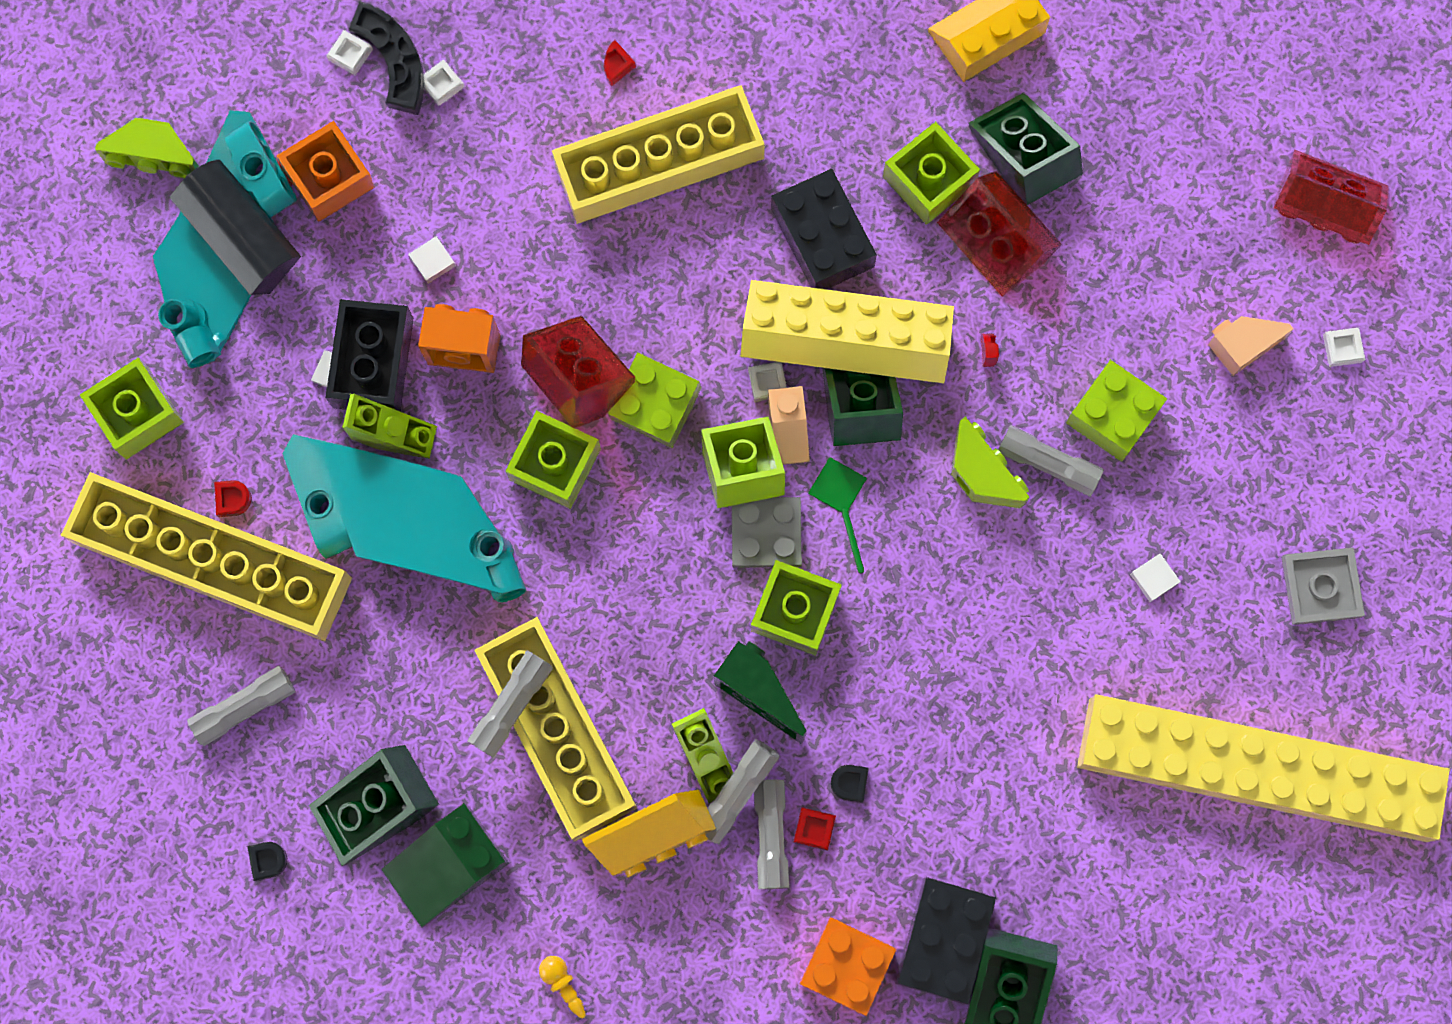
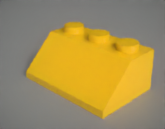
(988, 32)
(652, 833)

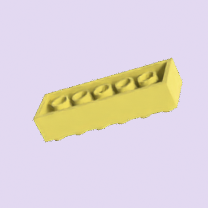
(659, 154)
(847, 331)
(560, 735)

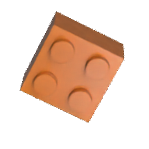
(326, 171)
(459, 338)
(847, 966)

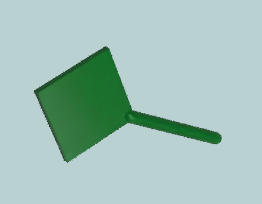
(838, 488)

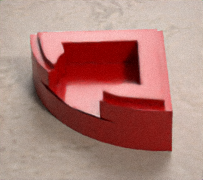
(617, 63)
(990, 350)

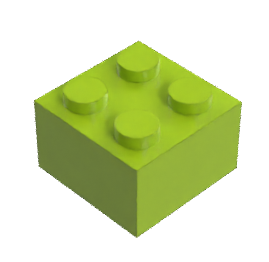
(930, 173)
(656, 401)
(131, 408)
(1116, 410)
(553, 459)
(743, 462)
(795, 607)

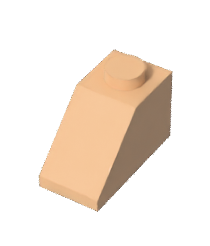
(1246, 340)
(789, 424)

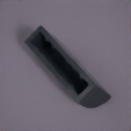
(235, 227)

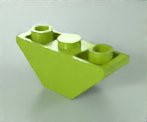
(149, 146)
(387, 428)
(983, 470)
(703, 752)

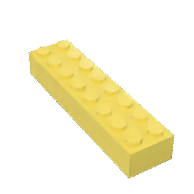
(207, 556)

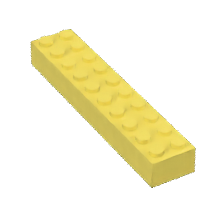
(1264, 768)

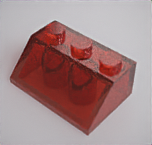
(1331, 198)
(998, 232)
(575, 370)

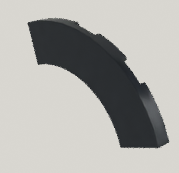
(399, 52)

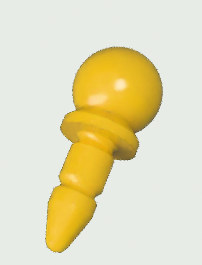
(554, 972)

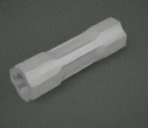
(1071, 470)
(509, 705)
(218, 719)
(740, 787)
(772, 861)

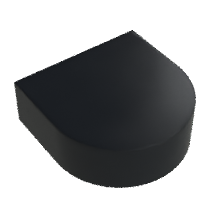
(849, 783)
(267, 860)

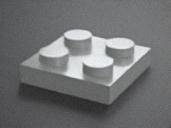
(767, 532)
(1322, 586)

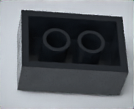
(823, 231)
(369, 353)
(945, 940)

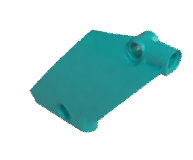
(189, 269)
(399, 515)

